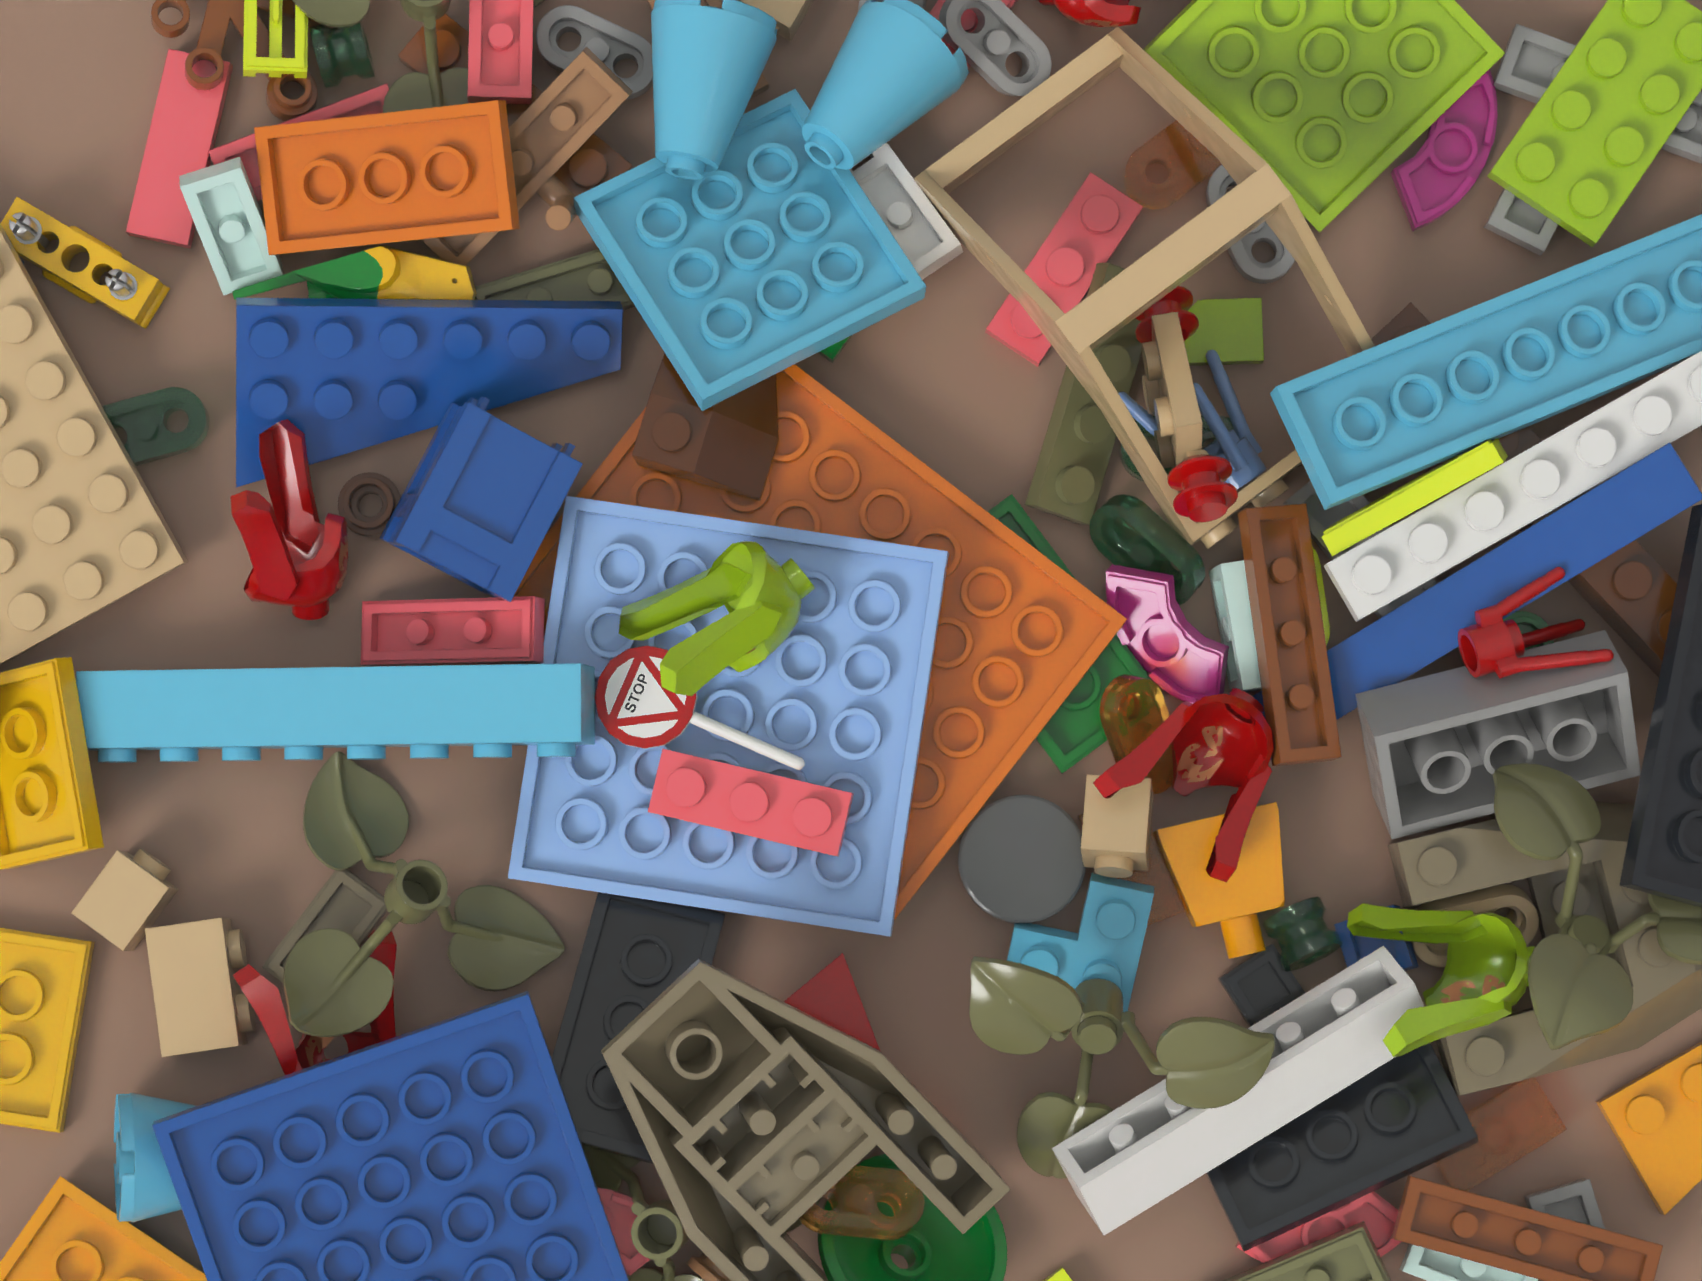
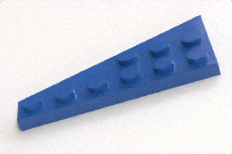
(393, 366)

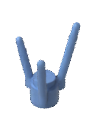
(1235, 446)

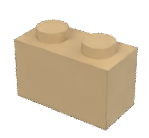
(195, 986)

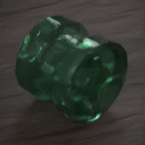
(342, 53)
(1302, 934)

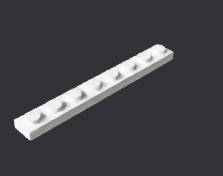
(1520, 490)

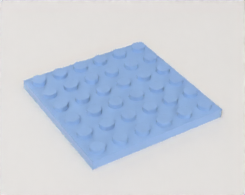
(836, 692)

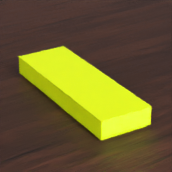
(1413, 495)

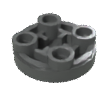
(1021, 859)

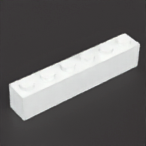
(1320, 1048)

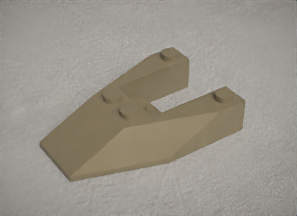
(1514, 1045)
(766, 1111)

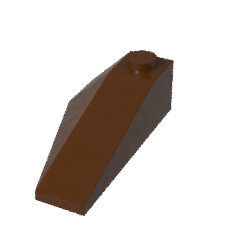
(718, 447)

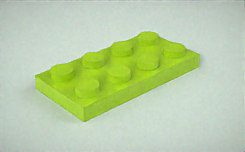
(1606, 114)

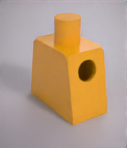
(1251, 889)

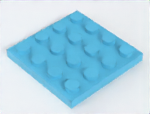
(752, 257)

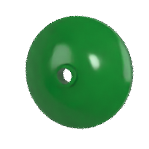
(931, 1248)

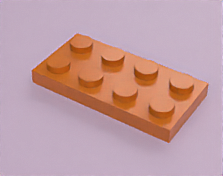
(387, 177)

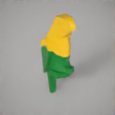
(377, 274)

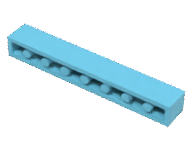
(338, 709)

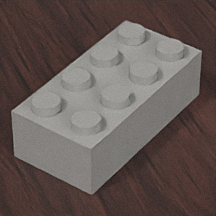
(1447, 732)

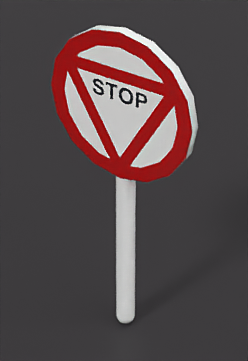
(649, 716)

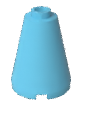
(703, 78)
(881, 82)
(140, 1171)

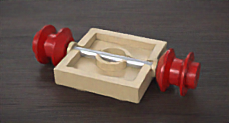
(1173, 399)

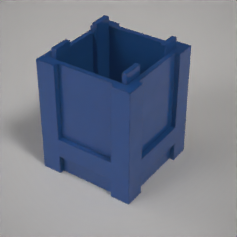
(481, 499)

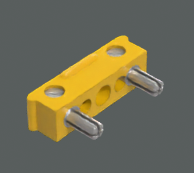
(128, 292)

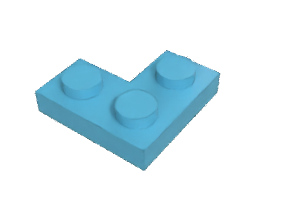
(1106, 941)

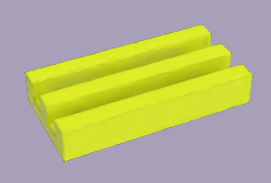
(274, 64)

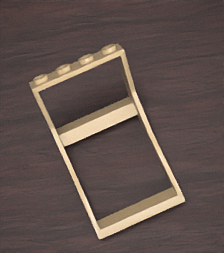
(1074, 335)

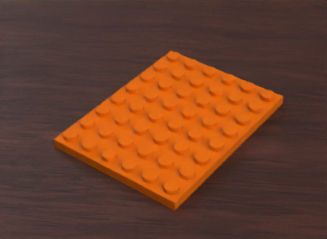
(1010, 619)

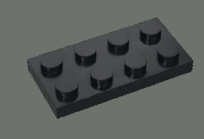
(625, 964)
(1344, 1148)

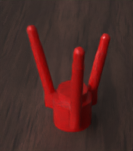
(1497, 644)

